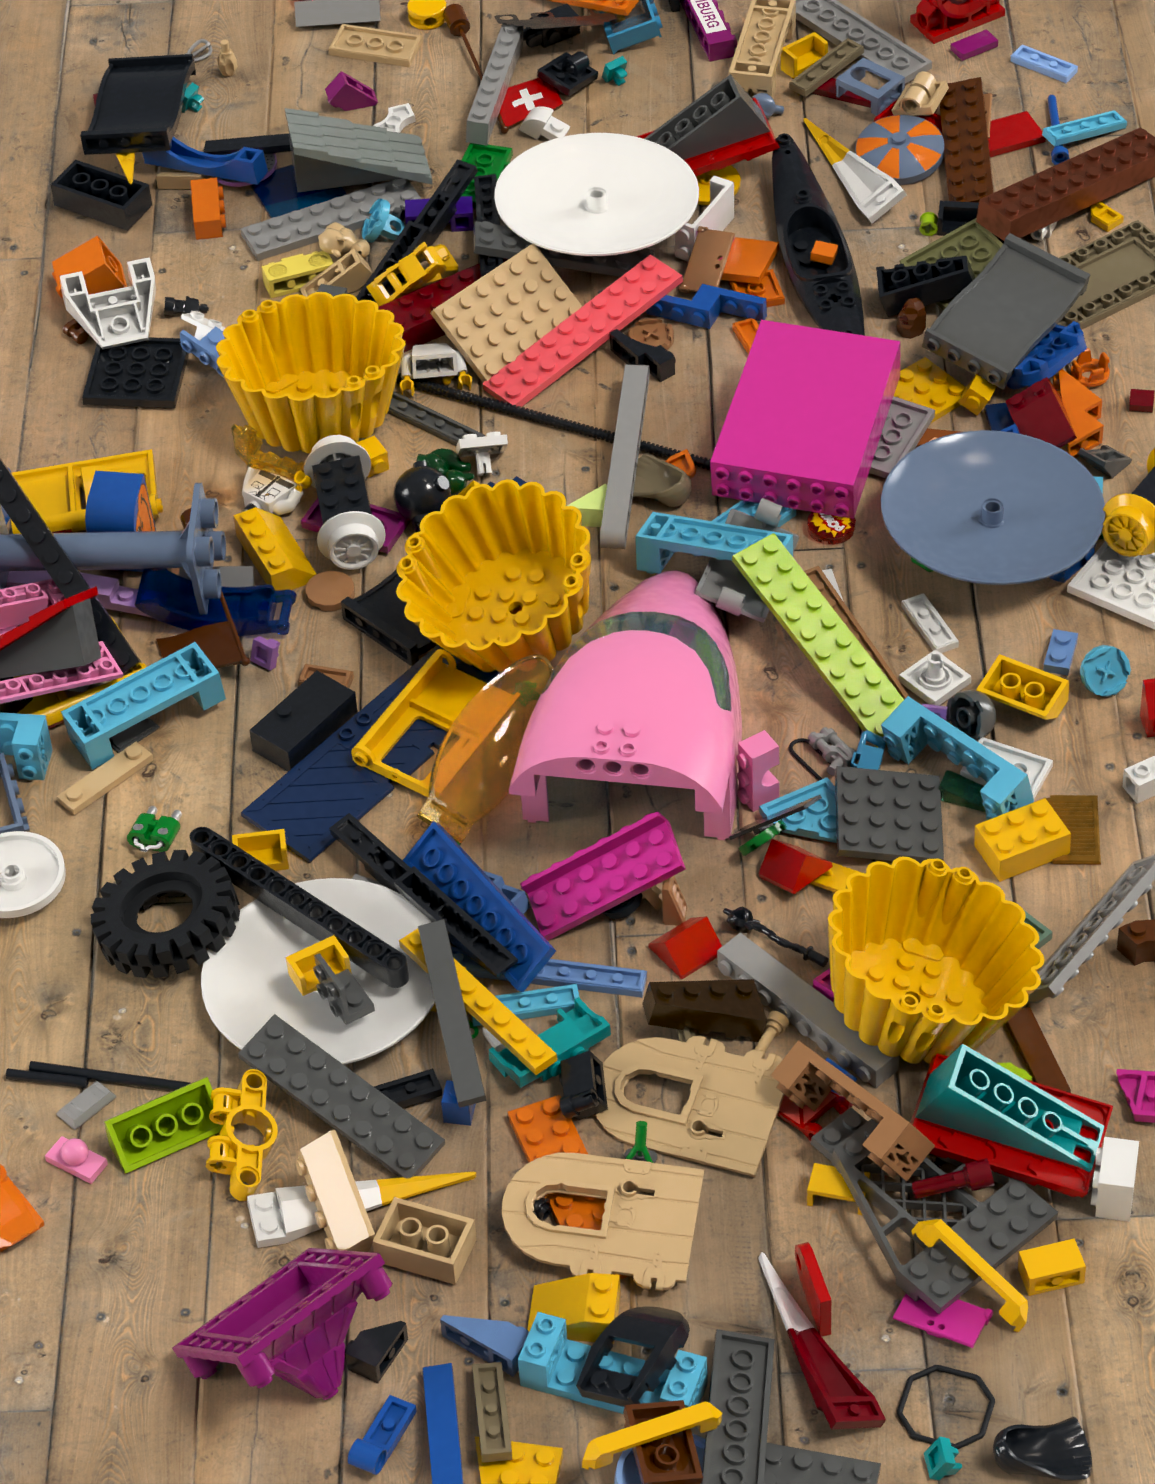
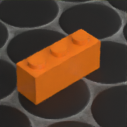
(208, 208)

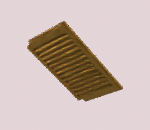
(1082, 820)

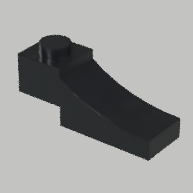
(636, 353)

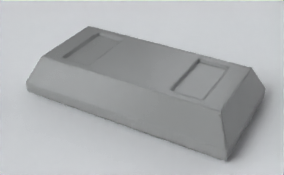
(86, 1105)

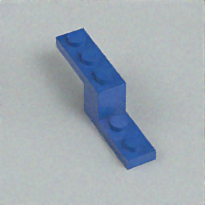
(707, 306)

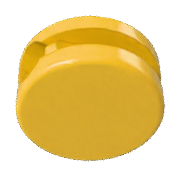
(426, 13)

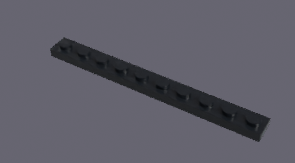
(60, 565)

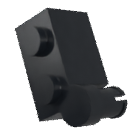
(582, 1086)

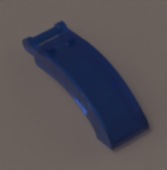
(251, 608)

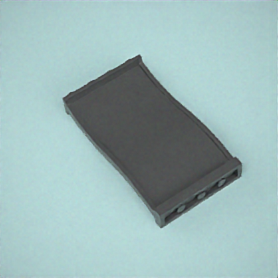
(1006, 311)

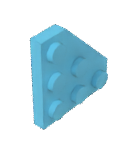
(815, 821)

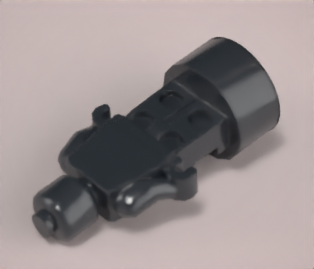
(175, 306)

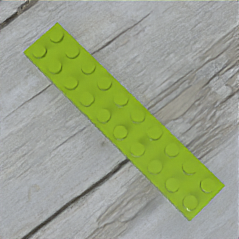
(819, 632)

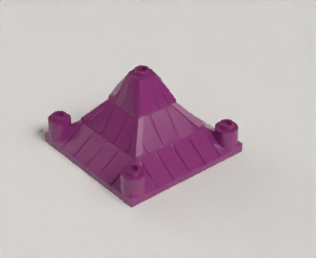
(291, 1322)

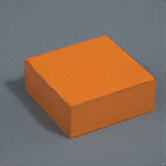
(824, 252)

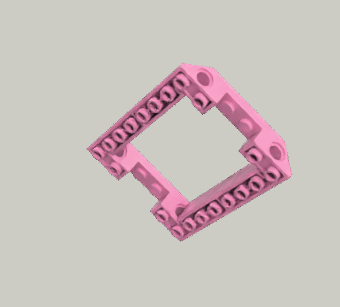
(15, 608)

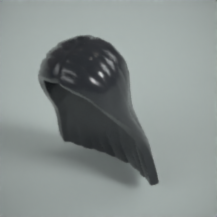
(1045, 1450)

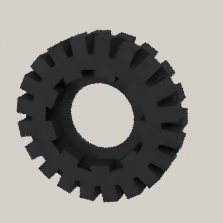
(141, 951)

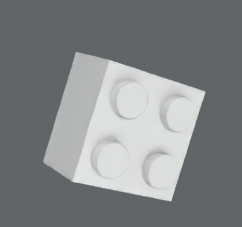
(1115, 1178)

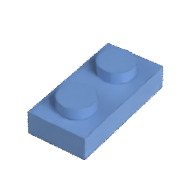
(1060, 652)

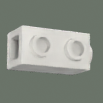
(1140, 780)

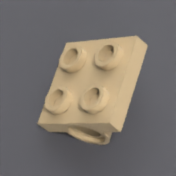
(921, 96)

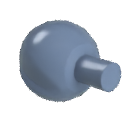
(768, 104)

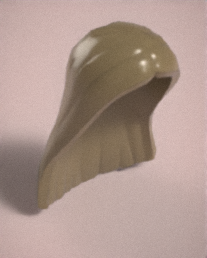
(661, 481)

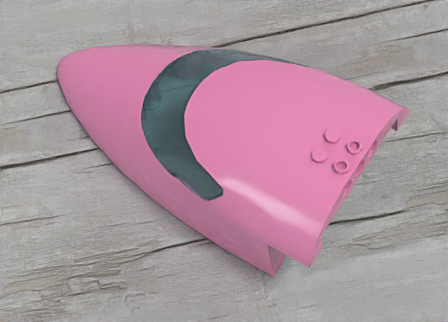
(642, 703)

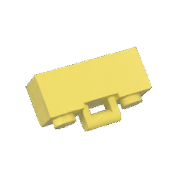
(293, 272)

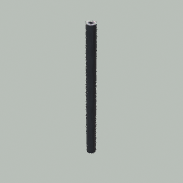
(107, 1076)

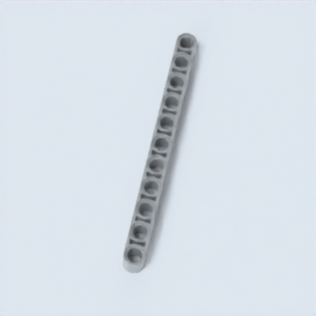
(624, 457)

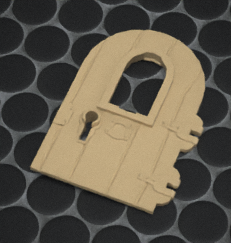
(727, 1097)
(638, 1232)

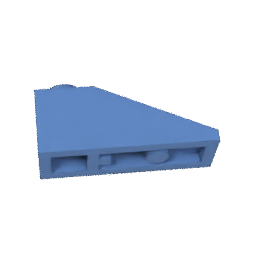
(487, 1339)

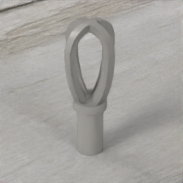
(208, 45)

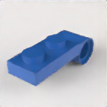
(383, 1435)

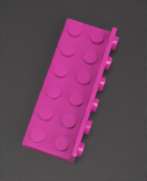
(603, 875)

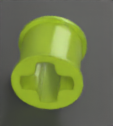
(928, 223)

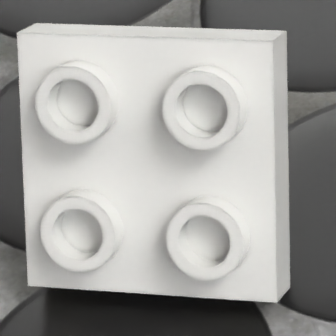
(482, 448)
(935, 678)

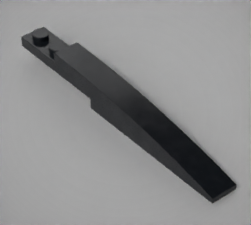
(427, 225)
(423, 894)

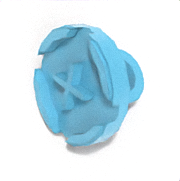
(380, 222)
(1105, 670)

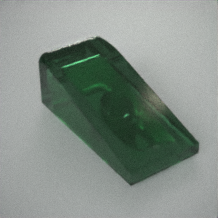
(961, 791)

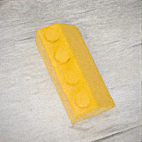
(273, 549)

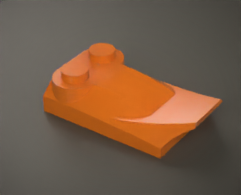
(17, 1215)

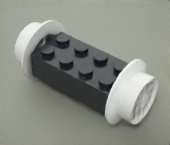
(349, 529)

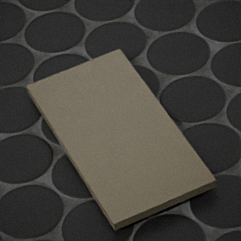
(1119, 272)

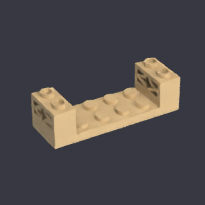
(761, 44)

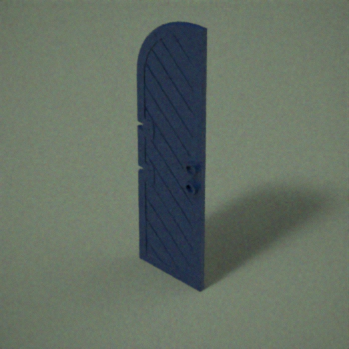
(332, 785)

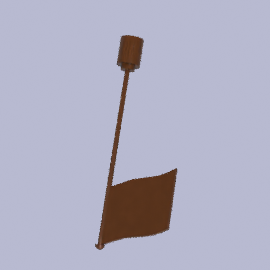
(217, 640)

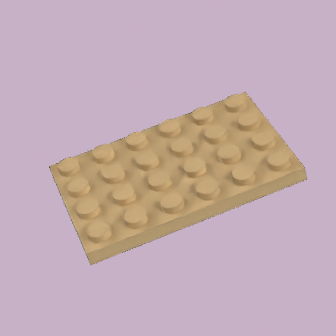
(506, 311)

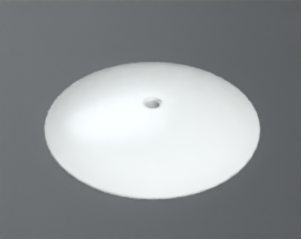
(596, 194)
(251, 979)

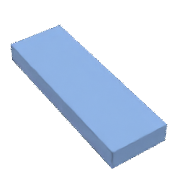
(1044, 63)

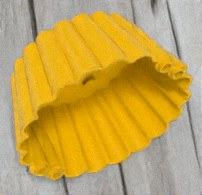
(283, 362)
(485, 560)
(928, 957)

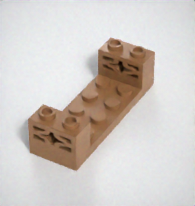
(893, 1143)

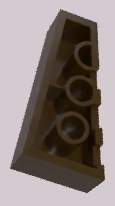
(707, 1006)

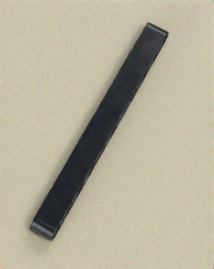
(303, 908)

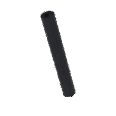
(47, 1078)

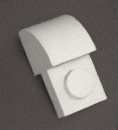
(540, 122)

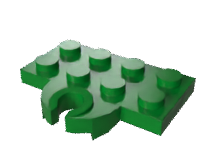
(488, 160)

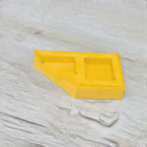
(1105, 217)

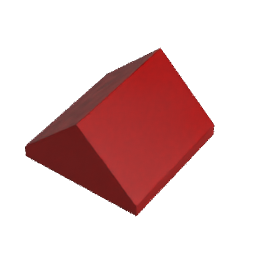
(791, 866)
(687, 946)

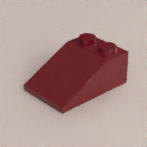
(1041, 414)

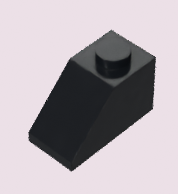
(376, 1350)

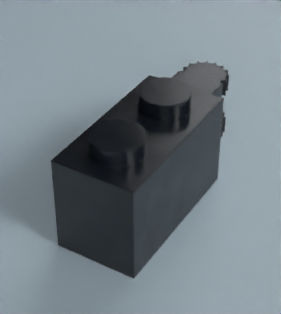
(550, 36)

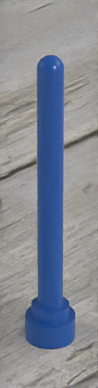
(1059, 153)

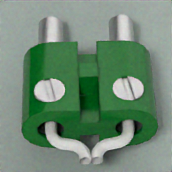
(152, 832)

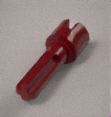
(975, 1176)

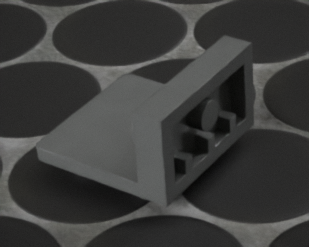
(342, 991)

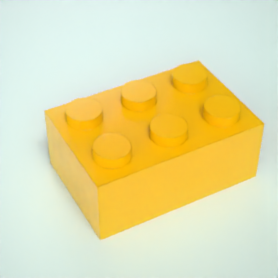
(1022, 839)

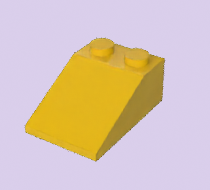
(585, 1301)

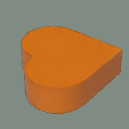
(684, 462)

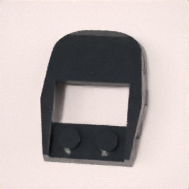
(644, 1326)

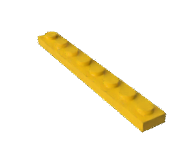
(491, 1013)

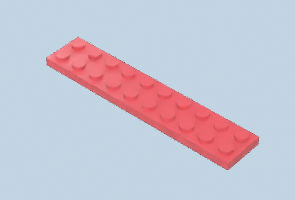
(583, 332)

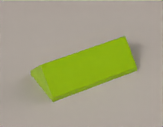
(162, 1126)

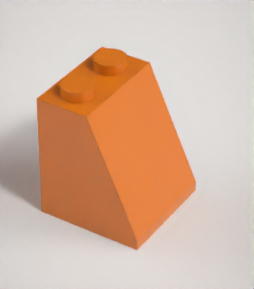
(98, 264)

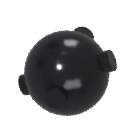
(420, 492)

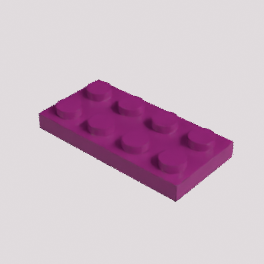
(392, 521)

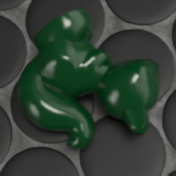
(450, 466)

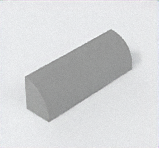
(336, 12)

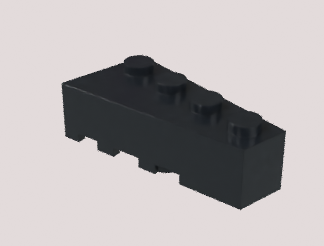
(924, 281)

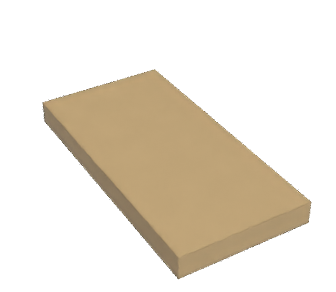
(375, 45)

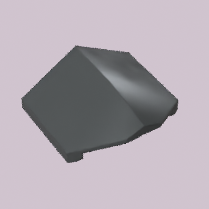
(1106, 460)

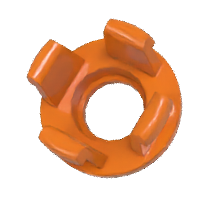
(1099, 369)

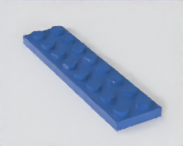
(473, 891)

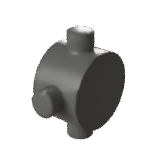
(399, 212)

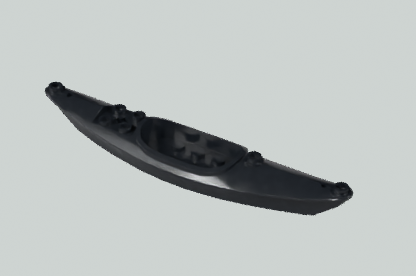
(801, 218)

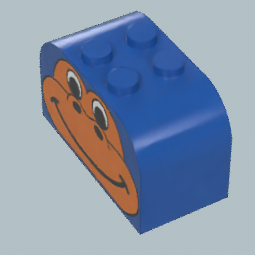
(118, 505)

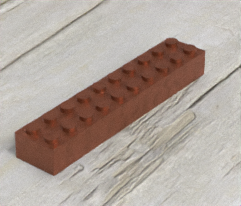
(1069, 186)

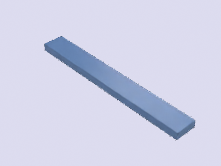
(561, 973)

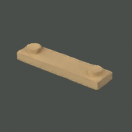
(105, 778)

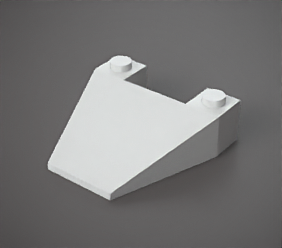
(114, 315)

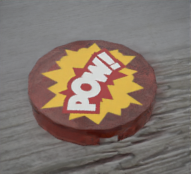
(830, 528)

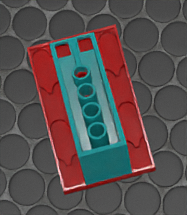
(1021, 1127)

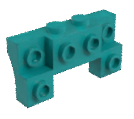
(571, 1036)

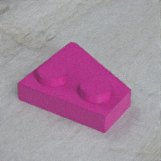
(1139, 1093)

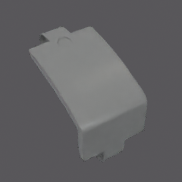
(724, 582)

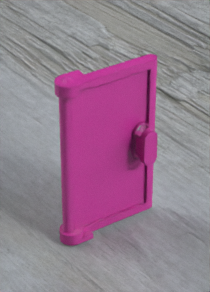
(960, 1321)

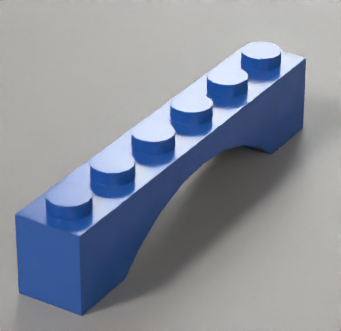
(245, 165)

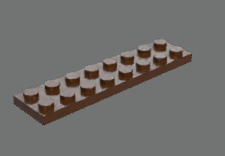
(966, 141)

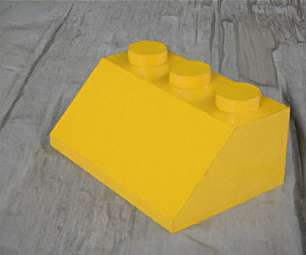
(1025, 688)

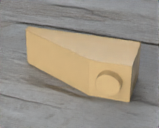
(347, 272)

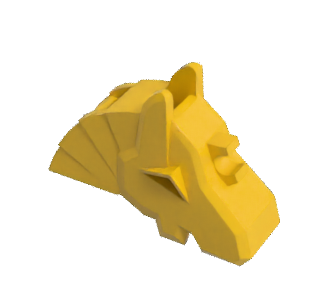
(441, 266)

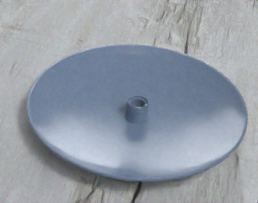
(993, 507)

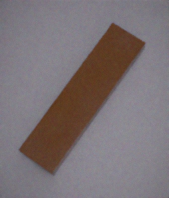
(1036, 1050)

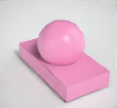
(76, 1159)

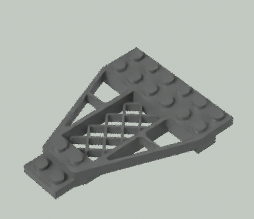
(989, 1227)

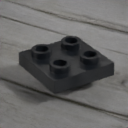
(568, 72)

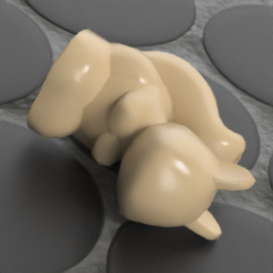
(341, 240)

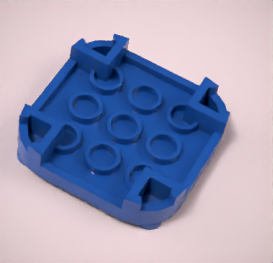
(1050, 355)

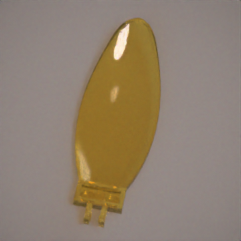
(482, 748)

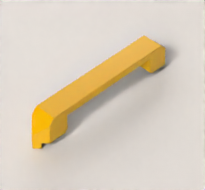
(1016, 1306)
(601, 1449)

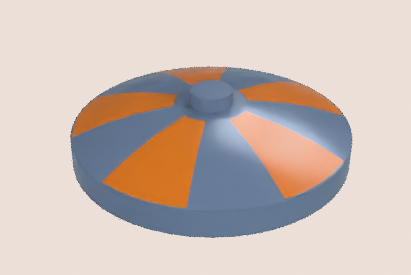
(902, 147)

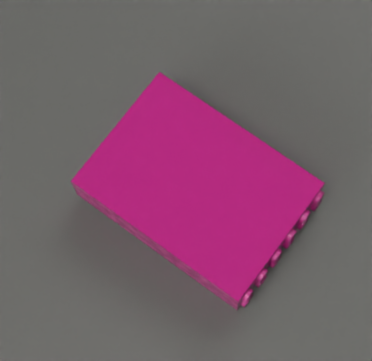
(806, 418)

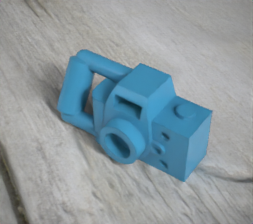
(869, 756)

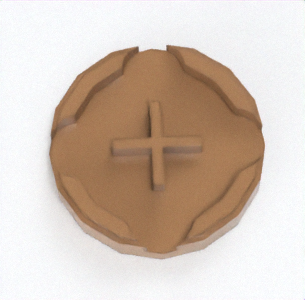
(652, 332)
(329, 589)

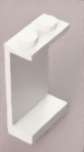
(715, 216)

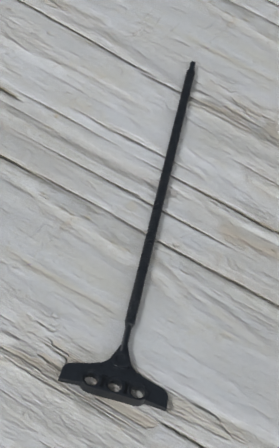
(544, 418)

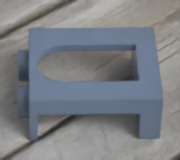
(879, 98)

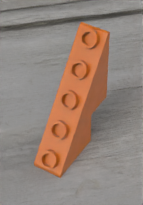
(1083, 411)

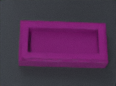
(974, 45)

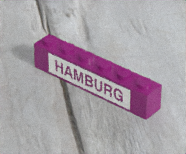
(710, 28)

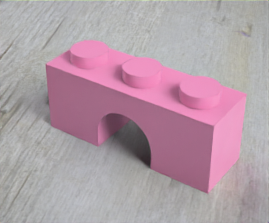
(755, 780)

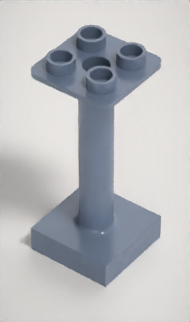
(189, 549)

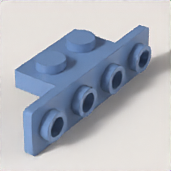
(205, 348)

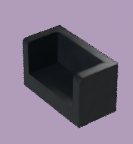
(954, 215)

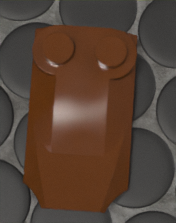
(668, 1458)

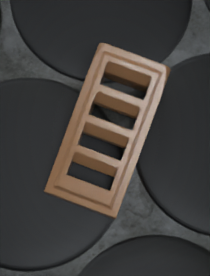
(673, 903)

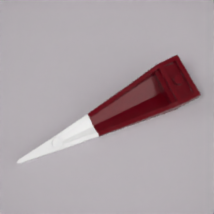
(832, 1385)

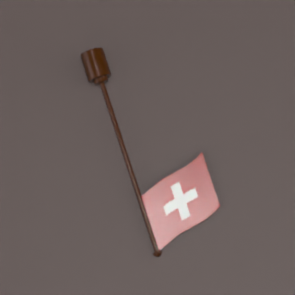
(519, 98)

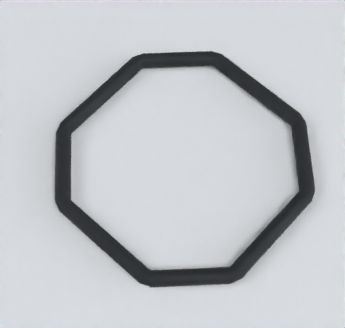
(955, 1372)

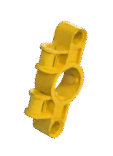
(233, 1157)

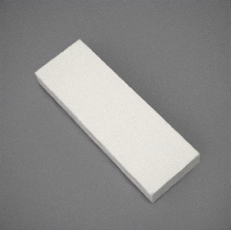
(929, 623)

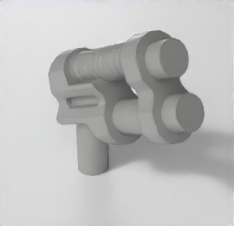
(837, 754)

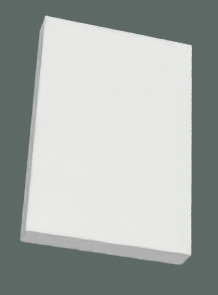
(1031, 764)

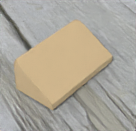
(176, 180)

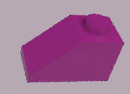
(349, 93)

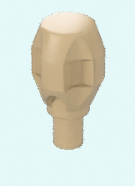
(226, 59)

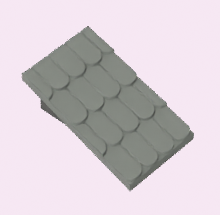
(341, 153)

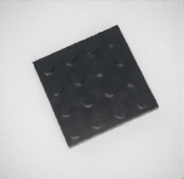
(137, 374)

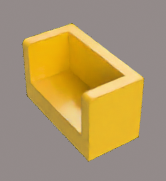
(802, 54)
(265, 846)
(301, 963)
(829, 1183)
(1051, 1267)

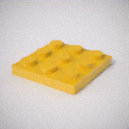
(930, 387)

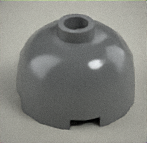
(972, 713)

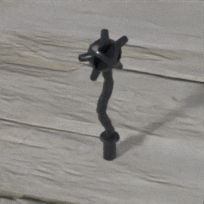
(743, 919)

